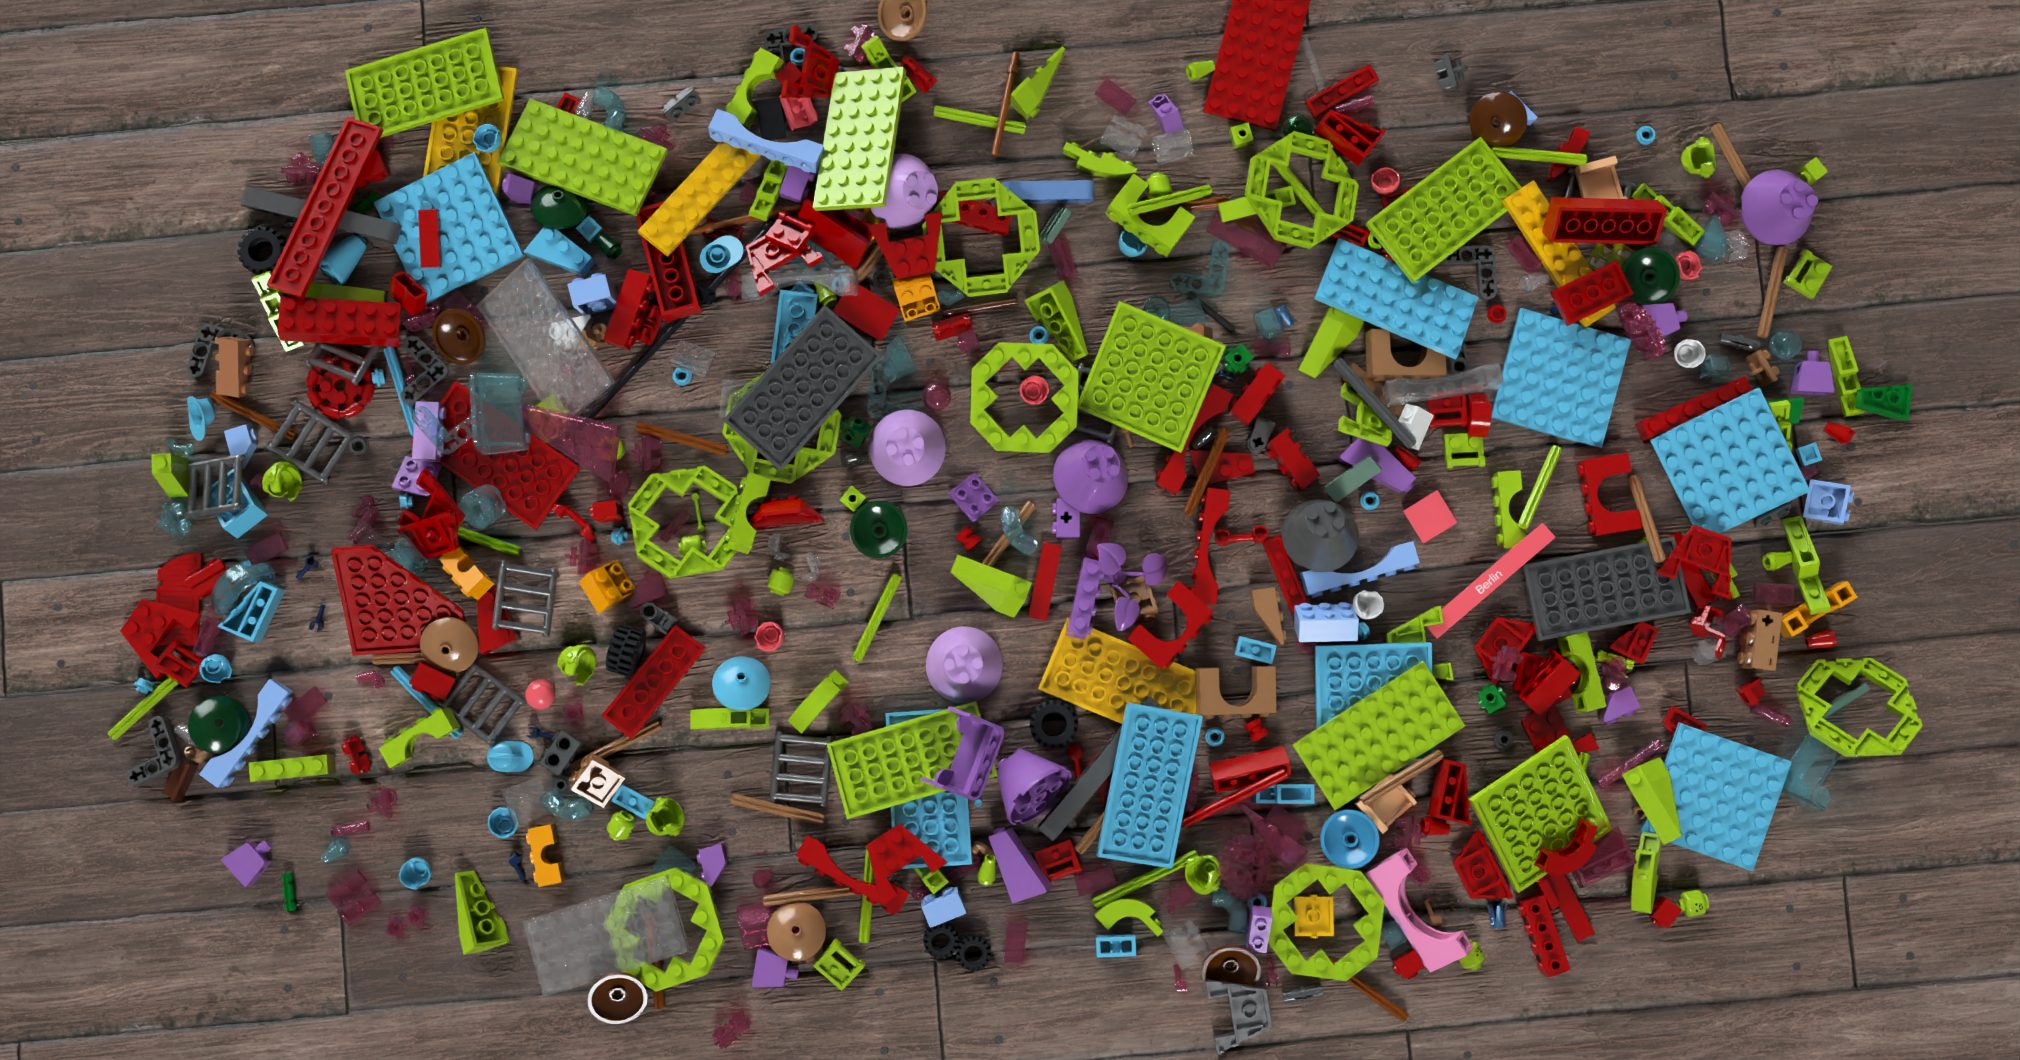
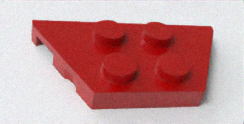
(433, 534)
(1500, 633)
(1479, 870)

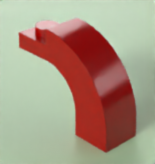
(1571, 856)

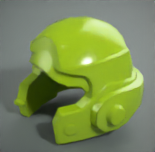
(1699, 158)
(283, 479)
(579, 661)
(665, 817)
(1202, 874)

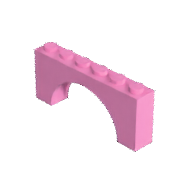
(1431, 945)

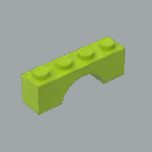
(764, 66)
(1506, 485)
(742, 533)
(1589, 693)
(400, 749)
(291, 767)

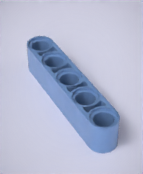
(1052, 191)

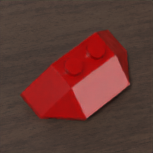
(784, 513)

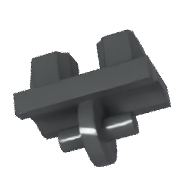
(1446, 65)

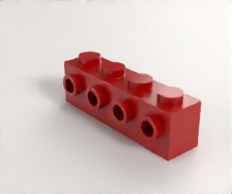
(981, 216)
(629, 310)
(1228, 772)
(1544, 935)

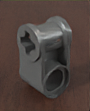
(1461, 359)
(1261, 431)
(659, 617)

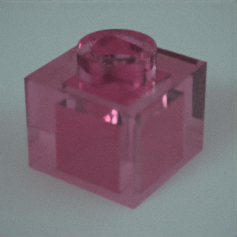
(968, 342)

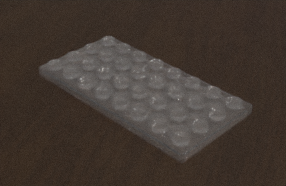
(545, 341)
(606, 935)

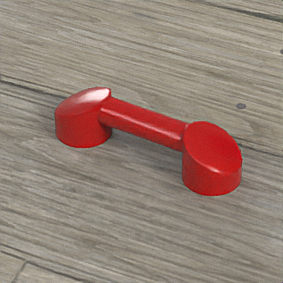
(587, 531)
(1223, 537)
(1075, 753)

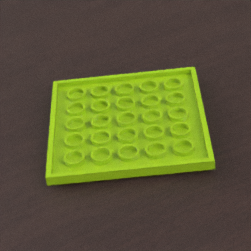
(1150, 376)
(1538, 808)

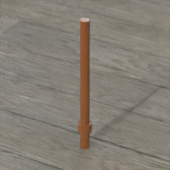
(1012, 71)
(708, 227)

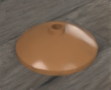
(895, 21)
(454, 635)
(808, 939)

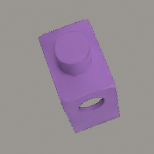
(1666, 317)
(1812, 376)
(248, 861)
(772, 969)

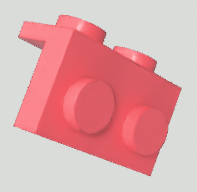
(799, 113)

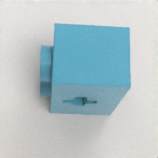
(1115, 945)

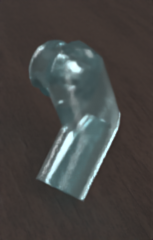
(948, 298)
(180, 450)

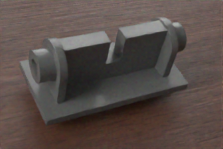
(675, 109)
(1767, 517)

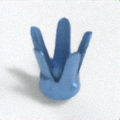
(1283, 312)
(1499, 920)

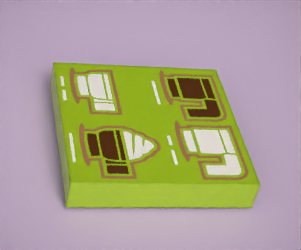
(1607, 253)

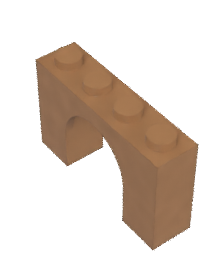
(1382, 365)
(1260, 701)

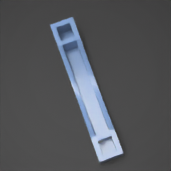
(801, 154)
(1398, 557)
(271, 701)

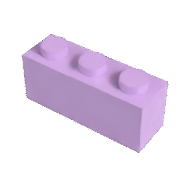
(422, 447)

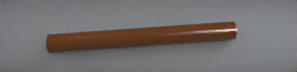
(980, 307)

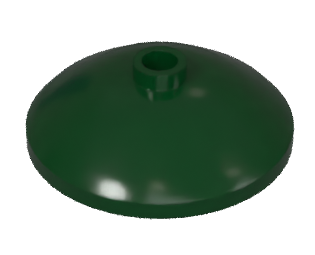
(558, 207)
(1664, 271)
(871, 517)
(223, 738)

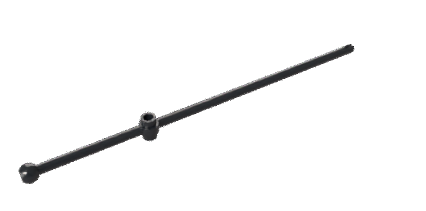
(705, 295)

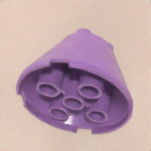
(1777, 207)
(1090, 476)
(1029, 785)

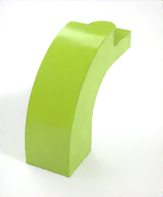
(880, 59)
(817, 701)
(1128, 907)

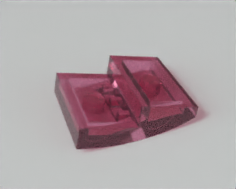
(353, 898)
(753, 924)

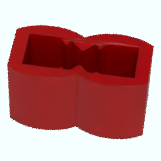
(408, 293)
(607, 511)

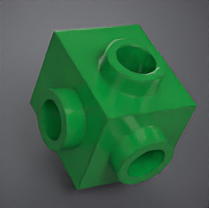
(1239, 353)
(1497, 703)

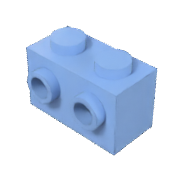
(943, 906)

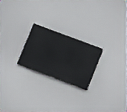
(771, 119)

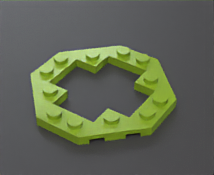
(1270, 209)
(1013, 263)
(983, 396)
(805, 459)
(645, 528)
(1869, 742)
(705, 916)
(1368, 926)

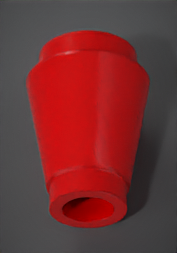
(1839, 432)
(1407, 458)
(1822, 639)
(1434, 827)

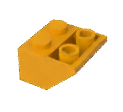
(916, 296)
(607, 586)

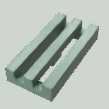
(1054, 225)

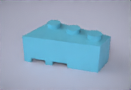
(558, 250)
(254, 613)

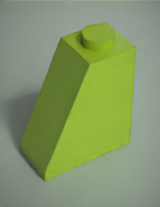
(171, 473)

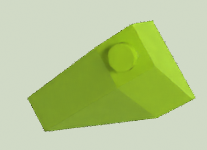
(1031, 92)
(1058, 314)
(1333, 336)
(997, 588)
(1654, 793)
(477, 920)

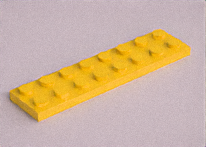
(696, 196)
(1561, 260)

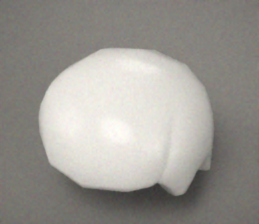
(1689, 353)
(1368, 604)

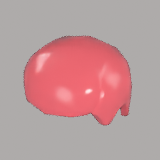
(1385, 181)
(1688, 265)
(1034, 390)
(769, 636)
(540, 694)

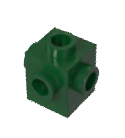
(854, 431)

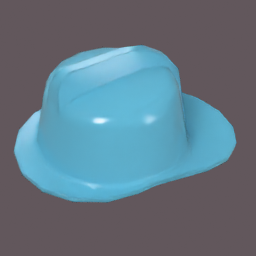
(721, 254)
(200, 415)
(510, 756)

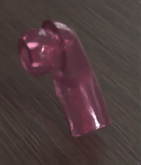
(373, 677)

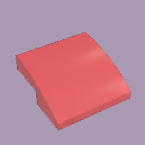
(1430, 516)

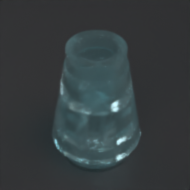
(337, 849)

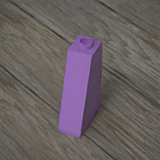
(1393, 473)
(1017, 866)

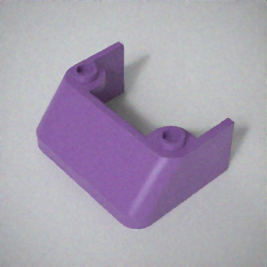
(973, 757)

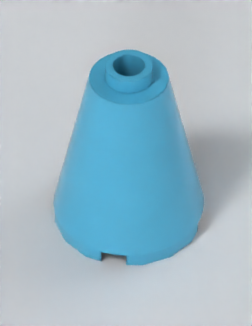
(342, 258)

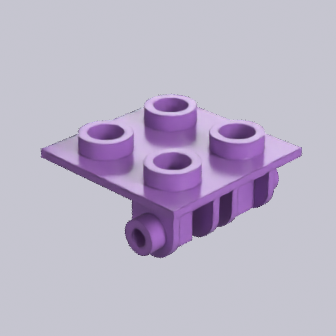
(409, 473)
(973, 497)

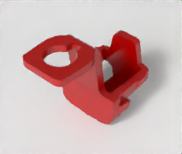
(1702, 624)

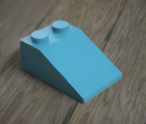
(244, 519)

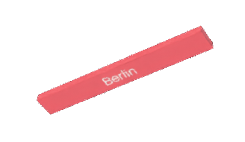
(1492, 578)

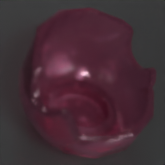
(936, 396)

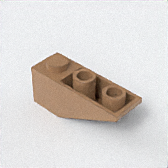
(1266, 608)

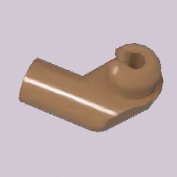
(979, 846)

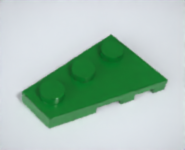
(1886, 401)

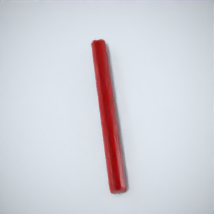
(1235, 797)

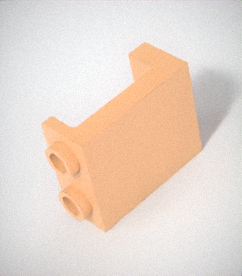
(1599, 179)
(1387, 807)

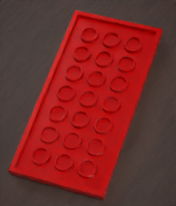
(1256, 61)
(527, 478)

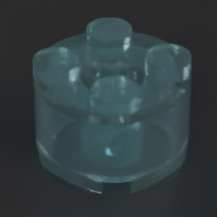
(482, 506)
(408, 556)

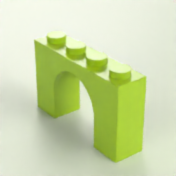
(1162, 237)

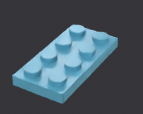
(793, 315)

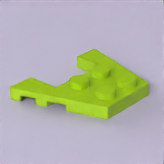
(1367, 424)
(1414, 632)

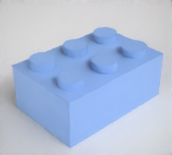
(593, 294)
(1325, 622)

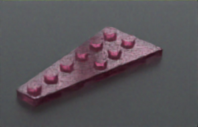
(580, 438)

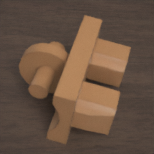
(596, 335)
(1761, 369)

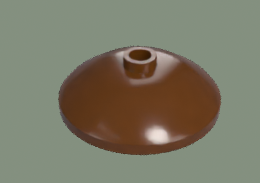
(1503, 108)
(450, 337)
(1243, 967)
(617, 1006)

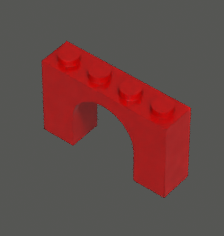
(1600, 519)
(1162, 651)

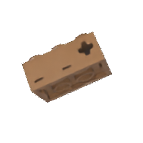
(1760, 641)

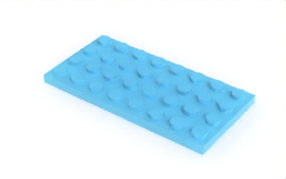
(1384, 296)
(1149, 785)
(936, 820)

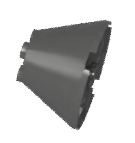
(1320, 535)

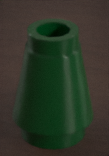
(610, 247)

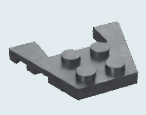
(1248, 1011)

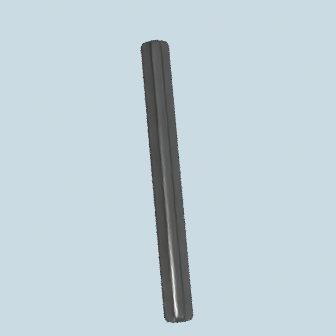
(1373, 401)

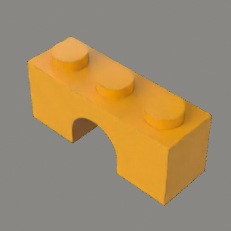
(474, 581)
(545, 871)

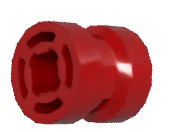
(968, 538)
(1256, 729)

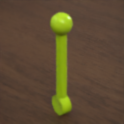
(695, 497)

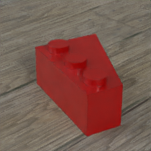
(1348, 136)
(1256, 393)
(1292, 460)
(490, 639)
(1549, 684)
(1449, 793)

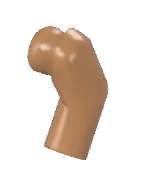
(197, 755)

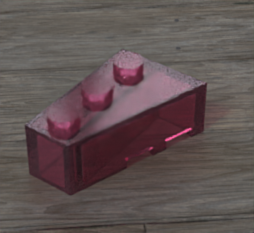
(1609, 858)

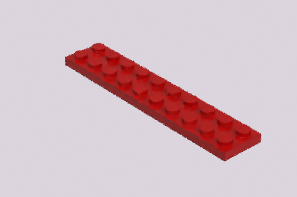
(325, 207)

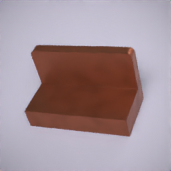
(180, 780)

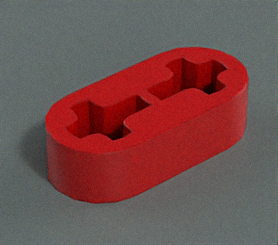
(1544, 888)

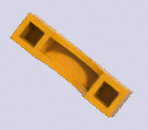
(1800, 618)

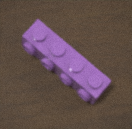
(1083, 603)

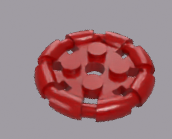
(329, 389)

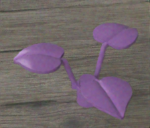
(1110, 560)

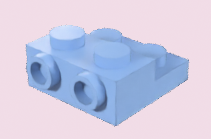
(1828, 502)

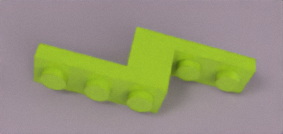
(1805, 565)

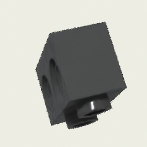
(565, 755)

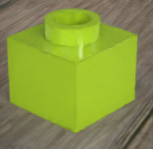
(1239, 141)
(1812, 171)
(853, 506)

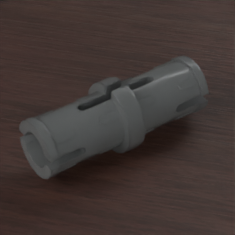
(1739, 342)
(1303, 994)

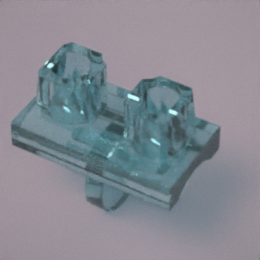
(171, 522)

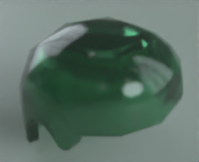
(1297, 123)

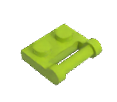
(1813, 276)
(1463, 444)
(834, 969)

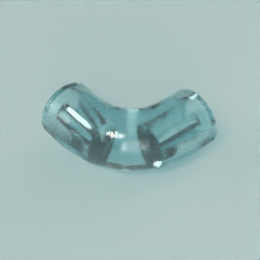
(614, 107)
(1014, 532)
(564, 808)
(1234, 906)

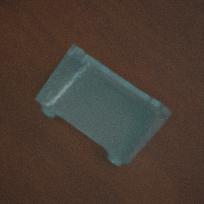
(498, 412)
(1807, 773)

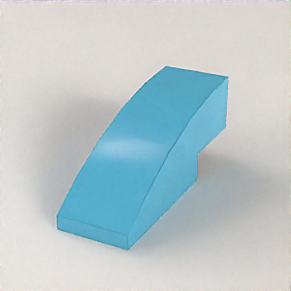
(1285, 794)

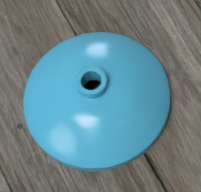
(741, 693)

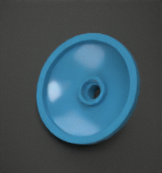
(1335, 839)

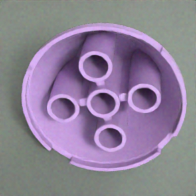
(910, 194)
(907, 447)
(964, 665)

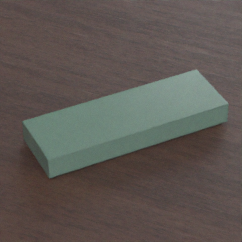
(1353, 478)
(1847, 697)

